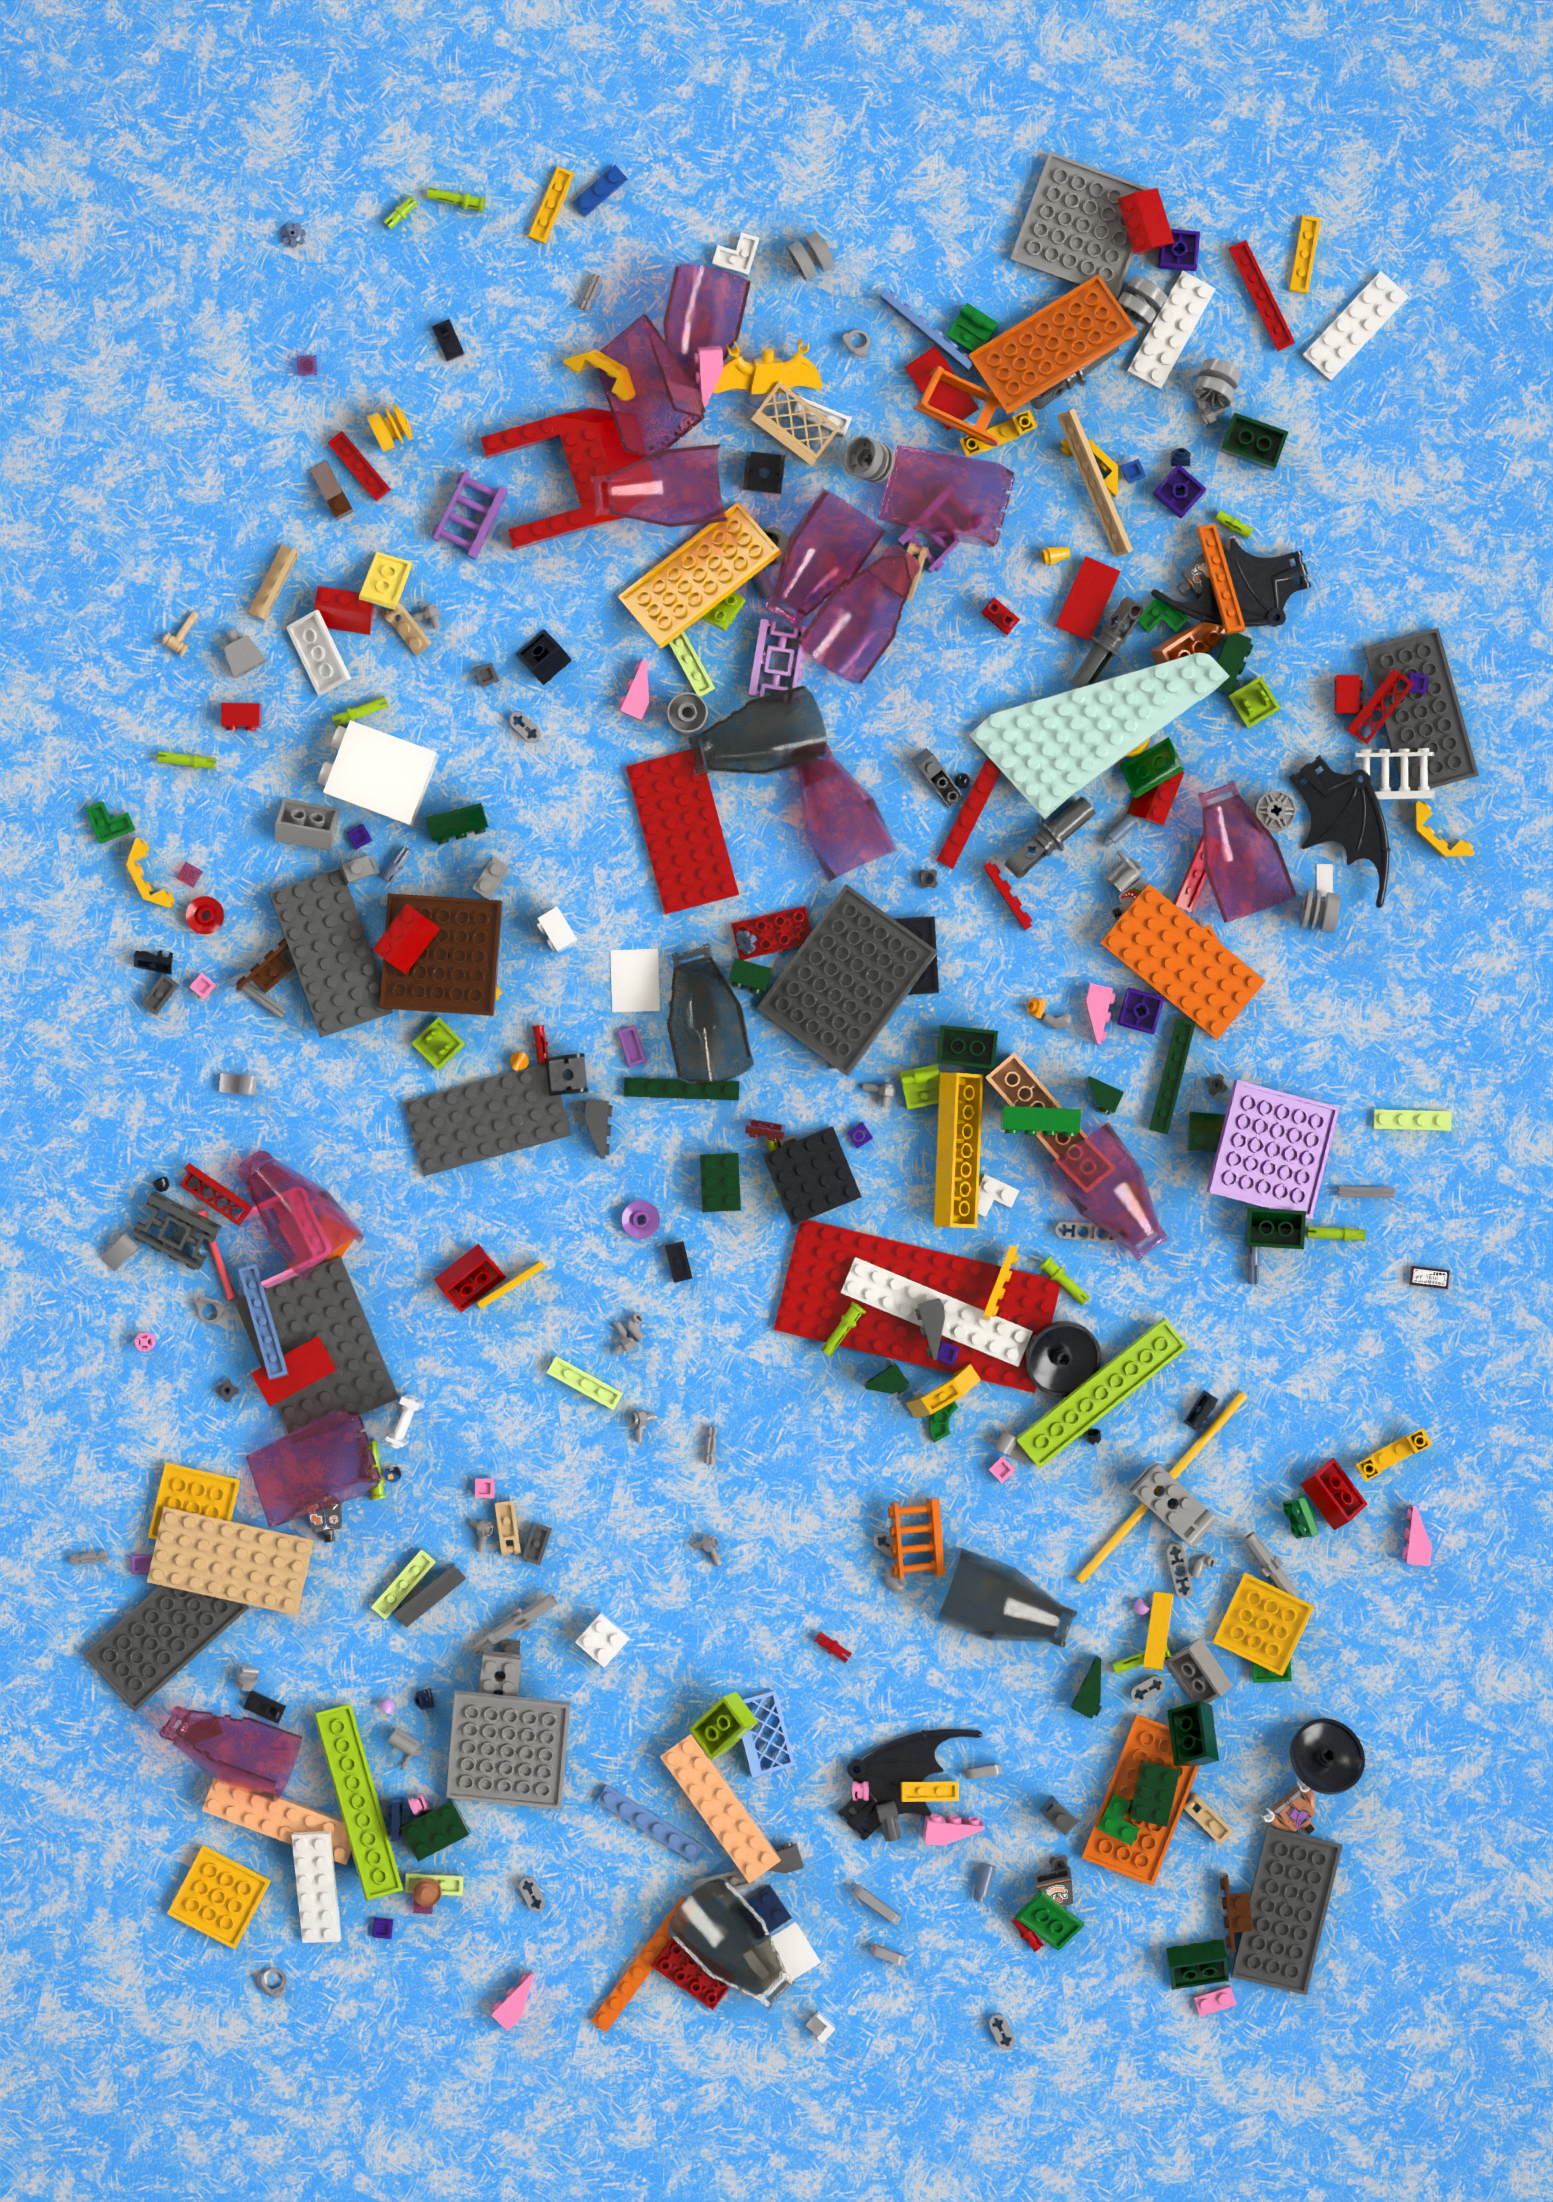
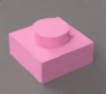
(203, 986)
(1001, 1469)
(484, 1487)

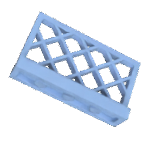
(748, 1744)

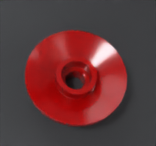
(195, 912)

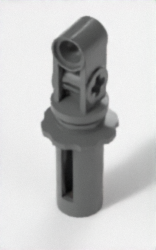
(1068, 383)
(1108, 643)
(1050, 837)

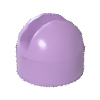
(1141, 1607)
(387, 1705)

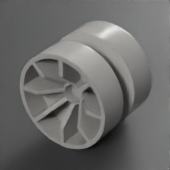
(815, 253)
(1143, 299)
(1217, 383)
(687, 713)

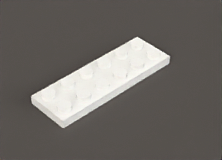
(1355, 326)
(1171, 330)
(316, 1886)

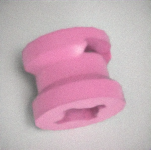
(142, 1339)
(860, 1790)
(417, 1806)

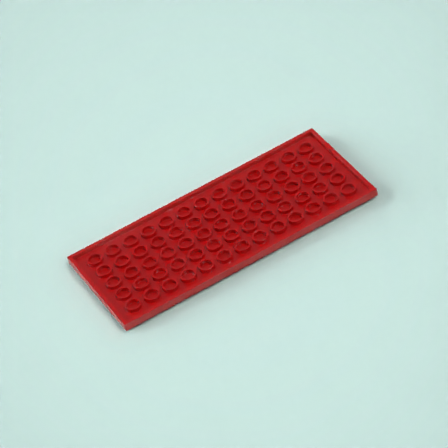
(814, 1306)

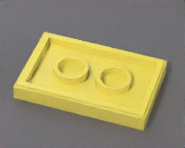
(385, 580)

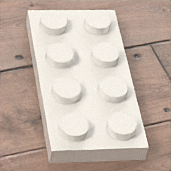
(318, 652)

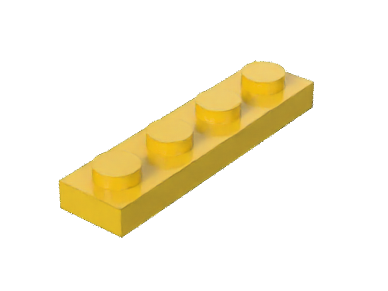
(998, 1291)

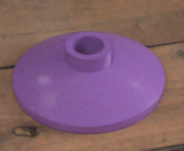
(636, 1229)

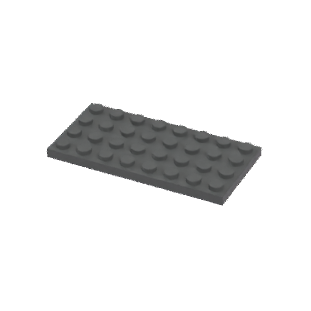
(1426, 719)
(329, 952)
(486, 1119)
(159, 1640)
(1287, 1910)

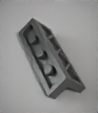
(430, 1595)

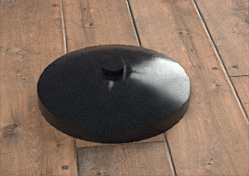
(1062, 1357)
(1327, 1756)

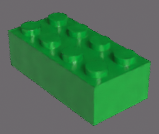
(1040, 1119)

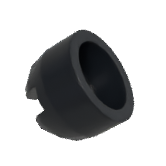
(958, 779)
(161, 1184)
(1093, 1436)

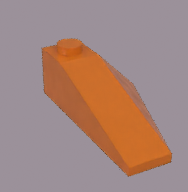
(1190, 641)

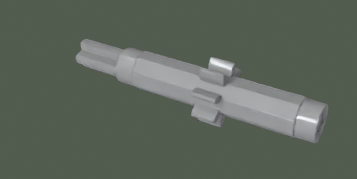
(1269, 1564)
(520, 1619)

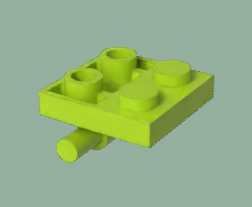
(921, 1086)

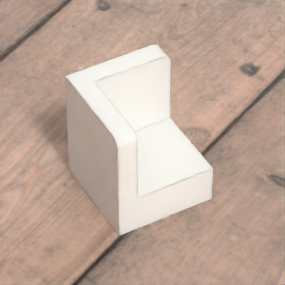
(821, 2026)

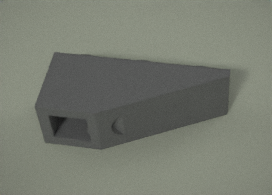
(937, 777)
(597, 1121)
(933, 1321)
(790, 1859)

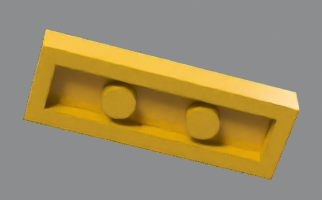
(929, 1791)

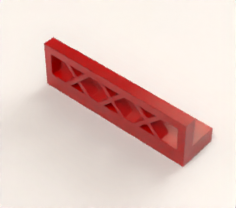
(1373, 703)
(216, 1187)

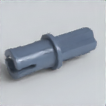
(396, 864)
(1253, 1265)

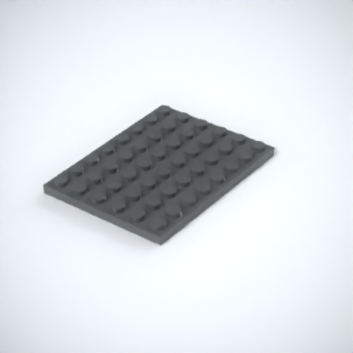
(847, 980)
(328, 1309)

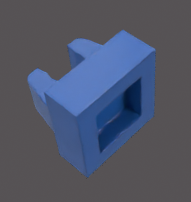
(1133, 471)

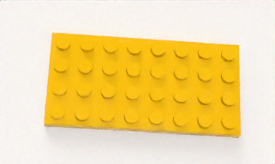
(699, 575)

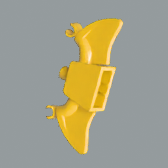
(766, 372)

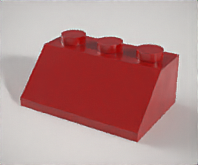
(1146, 221)
(344, 610)
(1156, 803)
(406, 938)
(469, 1278)
(1334, 1494)

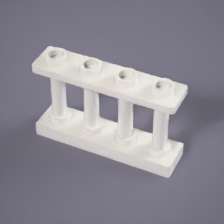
(1404, 791)
(410, 1404)

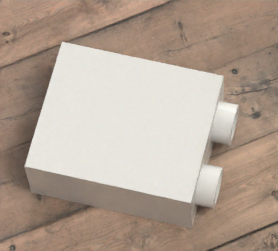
(378, 772)

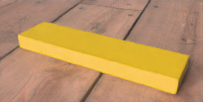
(551, 205)
(1304, 254)
(511, 1284)
(1158, 1631)

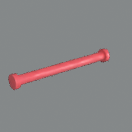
(220, 1265)

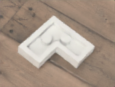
(738, 260)
(991, 1190)

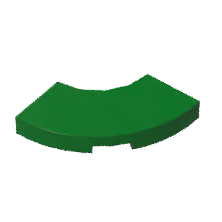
(940, 1421)

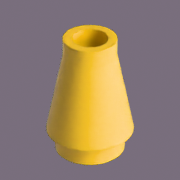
(1052, 555)

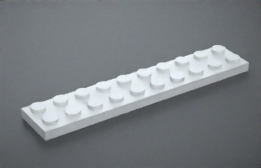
(961, 1323)

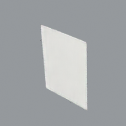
(635, 980)
(794, 1952)

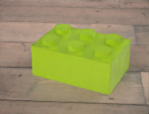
(723, 1725)

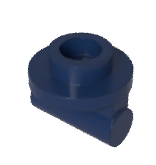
(1180, 457)
(424, 1699)

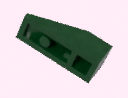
(1089, 1694)

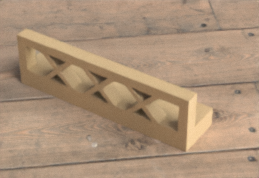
(273, 582)

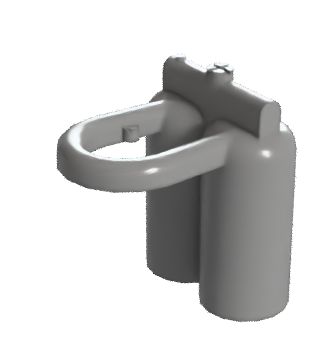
(1125, 873)
(406, 1744)

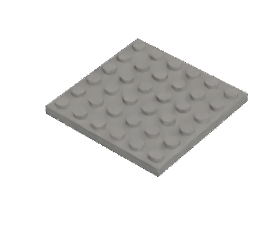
(1077, 225)
(508, 1750)

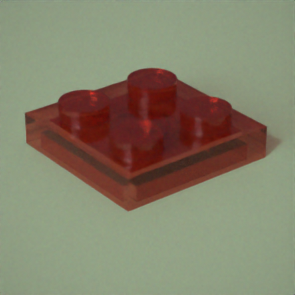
(759, 1128)

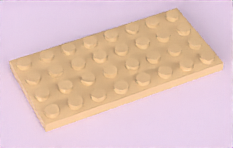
(230, 1560)

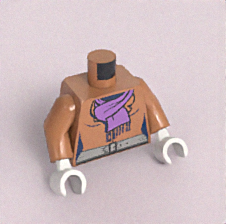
(1293, 1810)

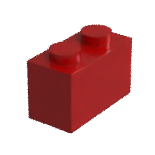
(1347, 694)
(241, 716)

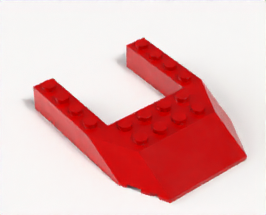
(590, 449)

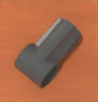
(888, 1815)

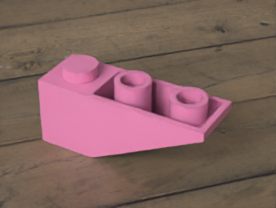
(710, 368)
(637, 699)
(1097, 1005)
(1418, 1545)
(945, 1830)
(511, 2009)

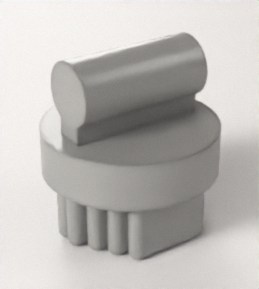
(246, 1678)

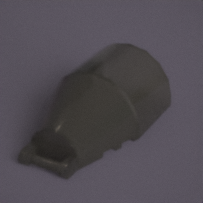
(764, 736)
(706, 1022)
(1001, 1603)
(729, 1941)

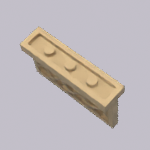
(785, 437)

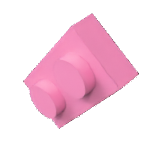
(1214, 2001)

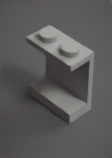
(492, 879)

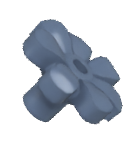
(296, 237)
(746, 942)

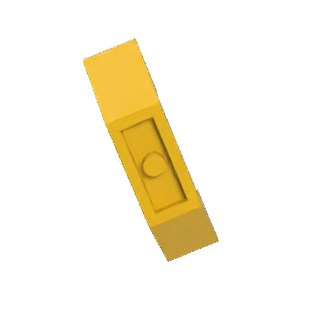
(623, 386)
(1005, 432)
(1105, 464)
(1421, 814)
(137, 853)
(959, 1385)
(1393, 1453)

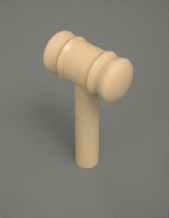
(175, 643)

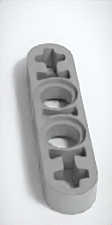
(1091, 1236)

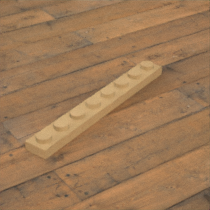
(1094, 482)

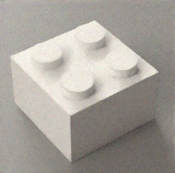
(557, 930)
(602, 1639)

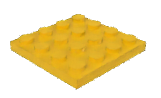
(194, 1492)
(1263, 1624)
(219, 1897)

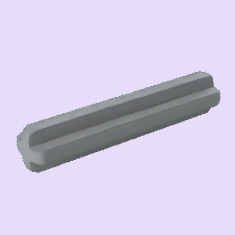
(264, 1000)
(1377, 1192)

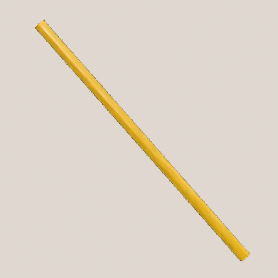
(1174, 1472)

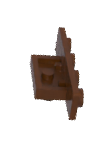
(269, 972)
(1238, 1912)

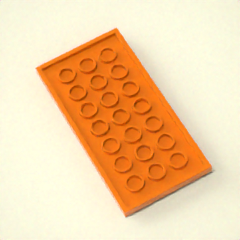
(1053, 344)
(1182, 961)
(1143, 1859)

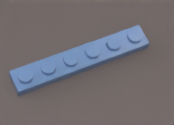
(921, 325)
(263, 1321)
(650, 1823)

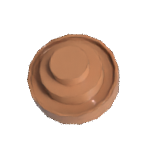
(427, 1892)

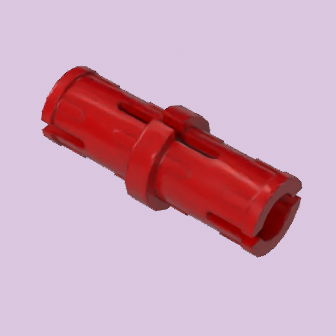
(540, 1043)
(832, 1647)
(1028, 1935)

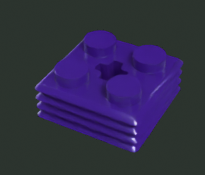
(1186, 260)
(1179, 479)
(1151, 1004)

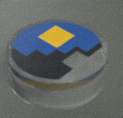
(392, 1473)

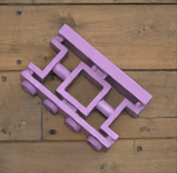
(764, 659)

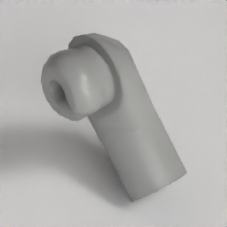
(1058, 1023)
(633, 1326)
(1201, 1563)
(890, 1580)

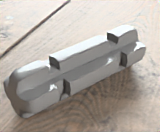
(590, 292)
(710, 1445)
(92, 1557)

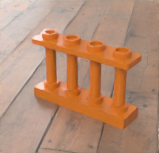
(934, 1546)

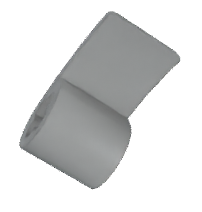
(238, 1084)
(120, 1252)
(1008, 1445)

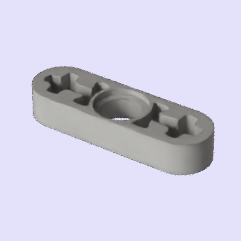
(1170, 1557)
(876, 1904)

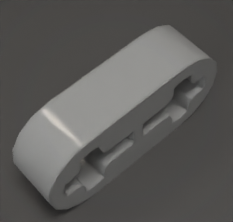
(521, 730)
(886, 1550)
(1149, 1693)
(983, 1771)
(535, 1891)
(887, 1954)
(1005, 2029)

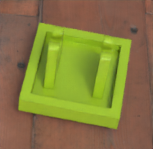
(724, 612)
(1254, 702)
(438, 1043)

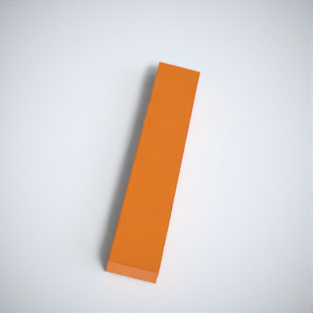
(1220, 579)

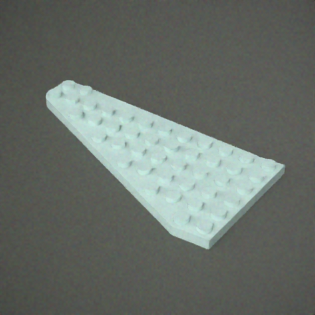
(1075, 736)

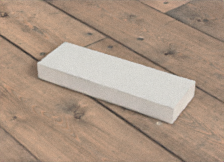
(839, 419)

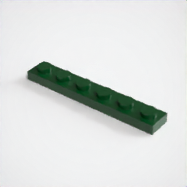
(1172, 1076)
(679, 1089)

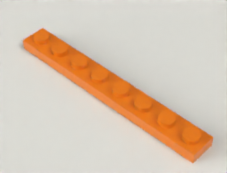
(634, 1975)

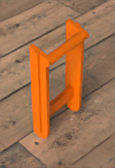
(977, 431)

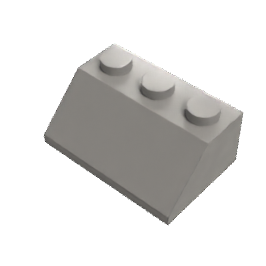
(306, 824)
(1198, 1672)

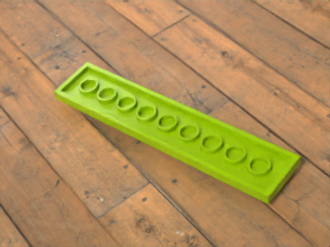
(1101, 1392)
(358, 1802)

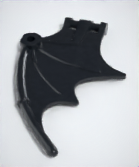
(1259, 585)
(1347, 814)
(887, 1766)

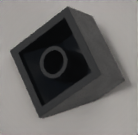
(543, 657)

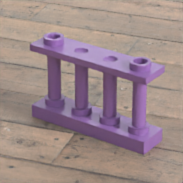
(489, 513)
(935, 563)

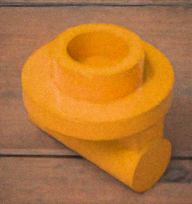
(1036, 1007)
(519, 1061)

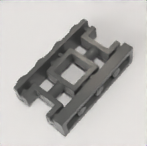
(182, 1216)

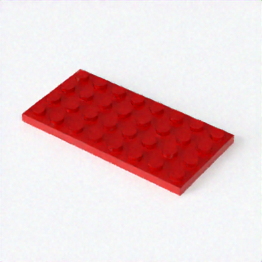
(682, 832)

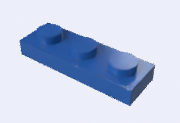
(599, 191)

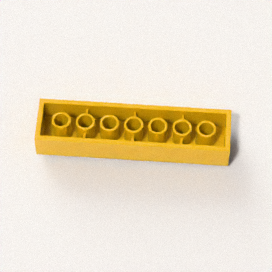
(958, 1150)

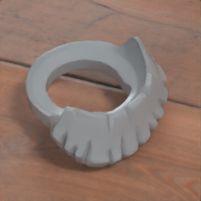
(862, 351)
(220, 1307)
(262, 1980)

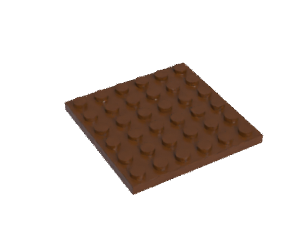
(457, 966)

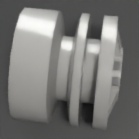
(869, 459)
(1281, 801)
(1320, 911)

